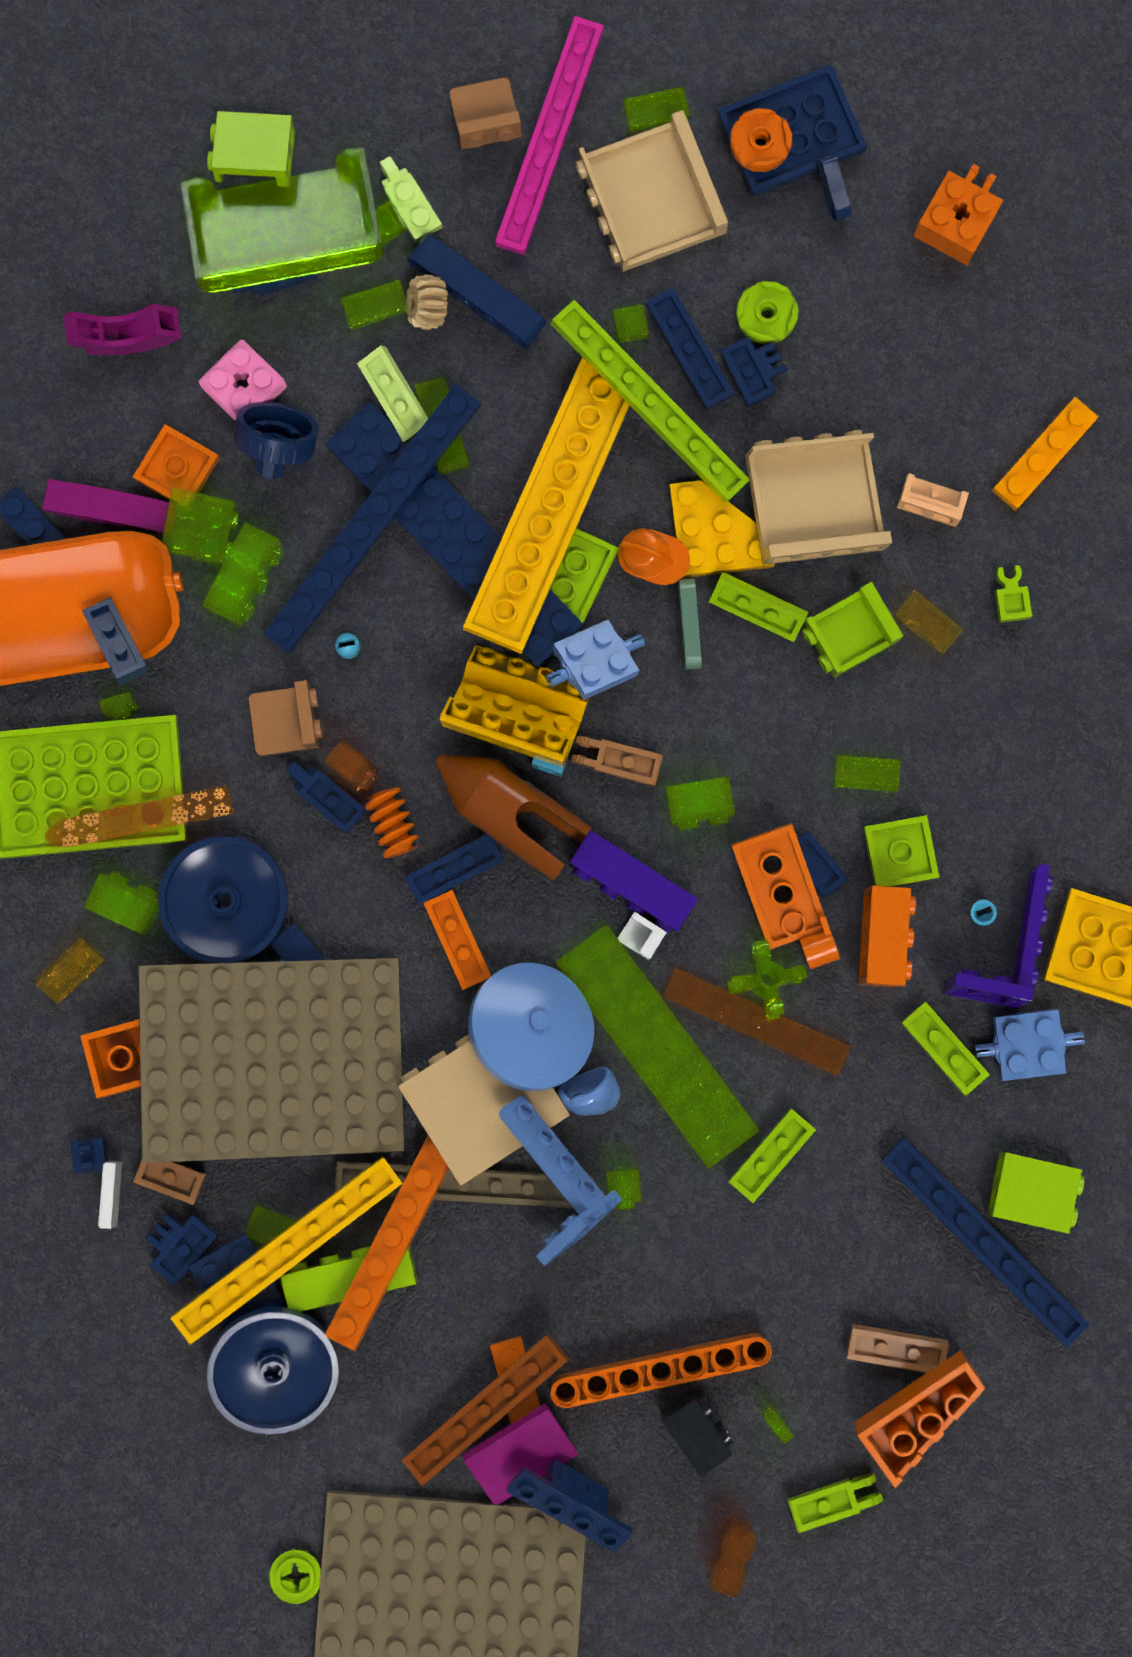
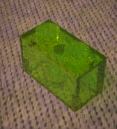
(700, 802)
(123, 903)

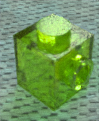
(626, 1184)

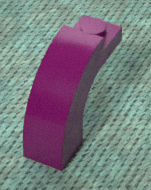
(123, 334)

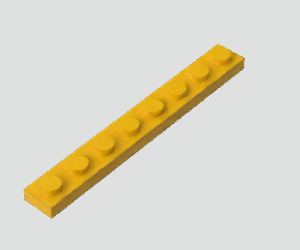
(285, 1250)

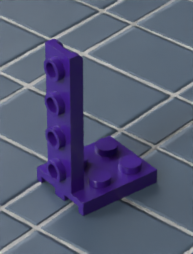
(1001, 989)

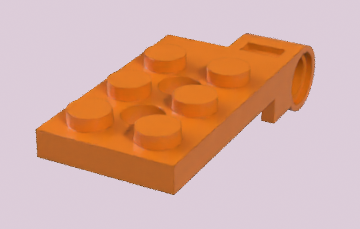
(802, 914)

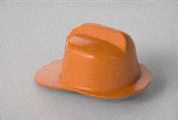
(654, 556)

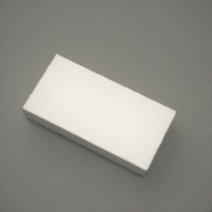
(110, 1194)

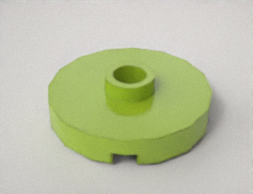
(769, 297)

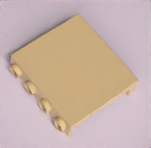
(652, 193)
(815, 497)
(461, 1108)

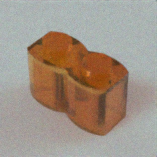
(352, 766)
(727, 1564)

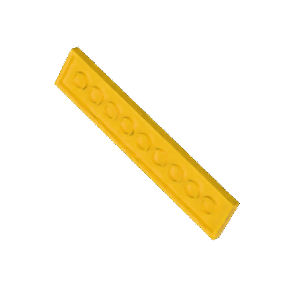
(548, 511)

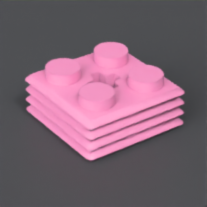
(243, 364)

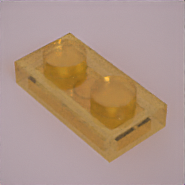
(928, 622)
(69, 970)

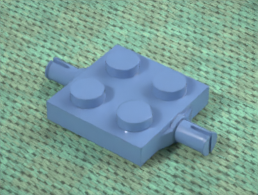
(595, 660)
(1029, 1044)

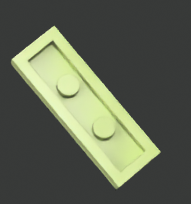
(393, 393)

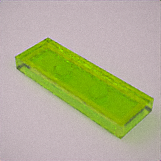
(430, 396)

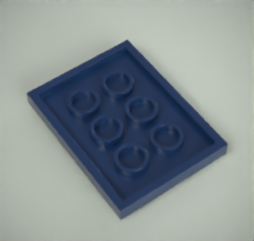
(818, 122)

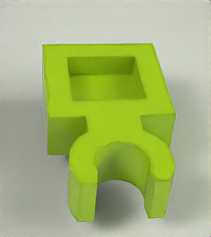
(1012, 600)

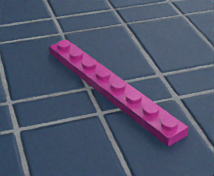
(549, 135)

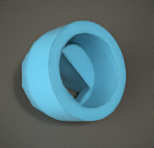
(347, 652)
(986, 918)

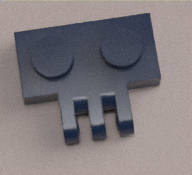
(753, 369)
(179, 1246)

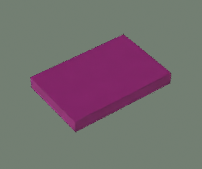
(527, 1444)

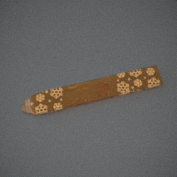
(141, 817)

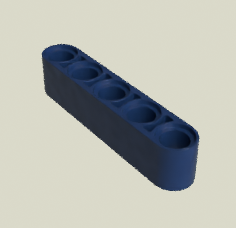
(477, 291)

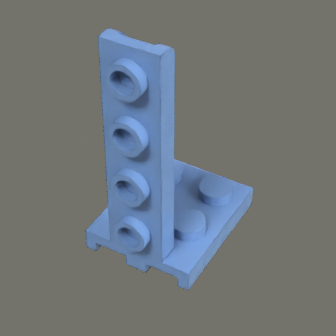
(563, 1172)

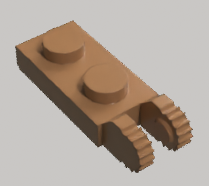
(620, 760)

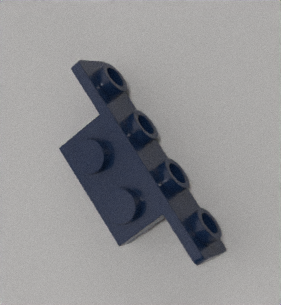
(572, 1501)

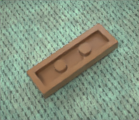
(895, 1348)

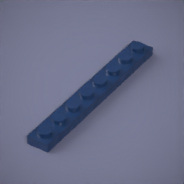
(985, 1242)

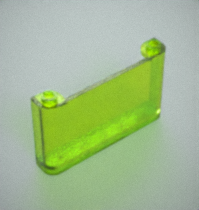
(282, 232)

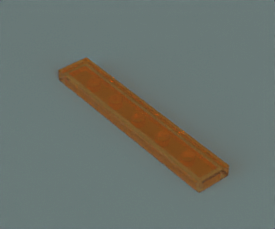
(752, 1021)

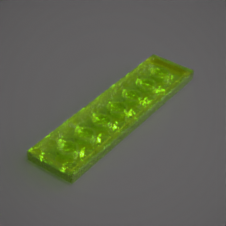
(658, 1047)

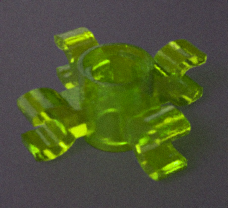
(772, 1002)

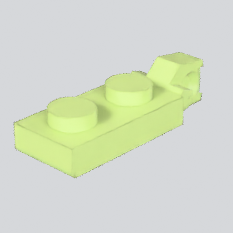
(409, 201)

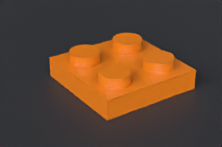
(175, 463)

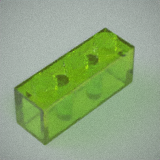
(243, 575)

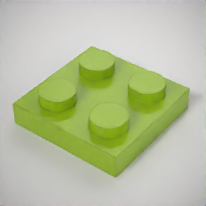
(901, 852)

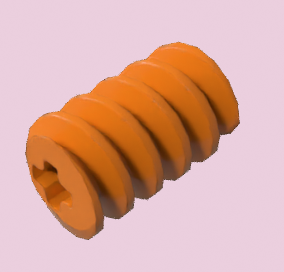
(391, 822)

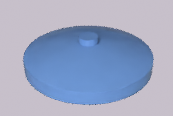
(531, 1027)

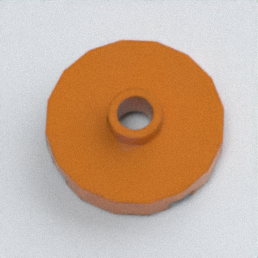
(760, 125)

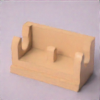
(932, 500)

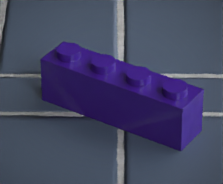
(633, 881)

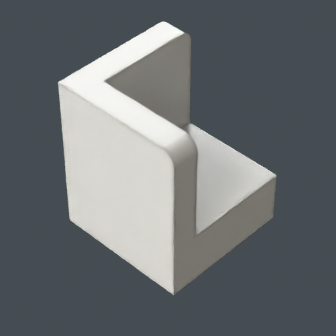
(641, 936)

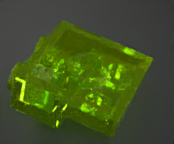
(199, 526)

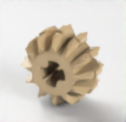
(426, 302)

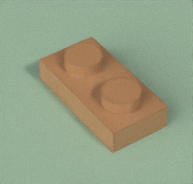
(171, 1179)

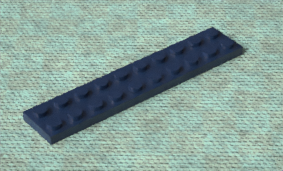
(442, 522)

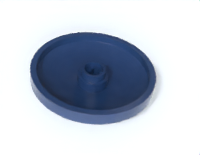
(223, 900)
(272, 1370)

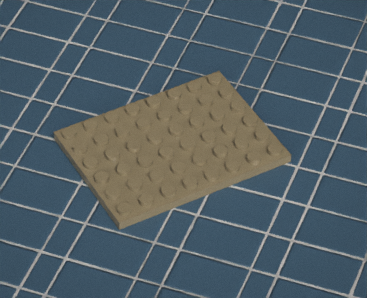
(270, 1059)
(446, 1579)

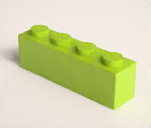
(331, 1279)

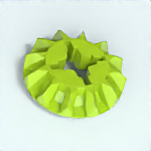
(286, 1588)

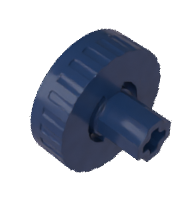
(275, 436)

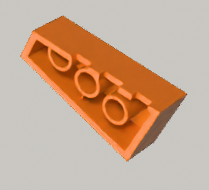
(918, 1415)

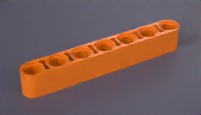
(677, 1373)

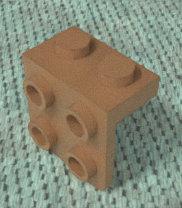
(485, 113)
(285, 720)

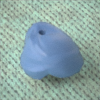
(590, 1092)

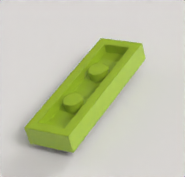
(758, 607)
(944, 1048)
(771, 1155)

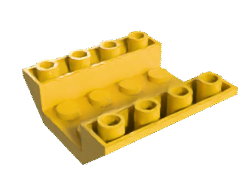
(515, 707)

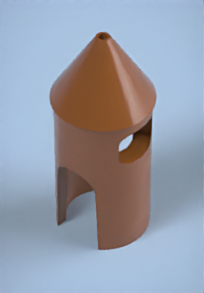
(493, 797)

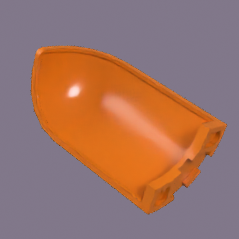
(55, 580)

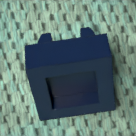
(89, 1155)

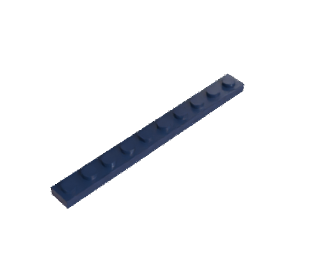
(373, 518)

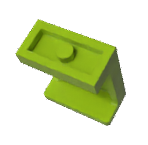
(252, 146)
(851, 631)
(1035, 1192)

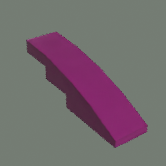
(105, 506)

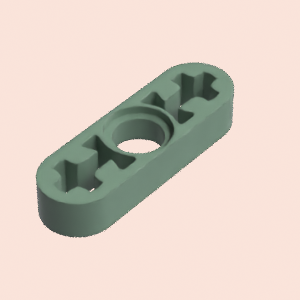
(689, 624)

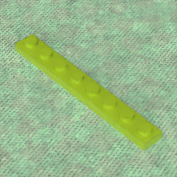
(649, 401)

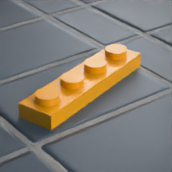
(1045, 453)

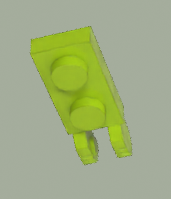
(832, 1502)

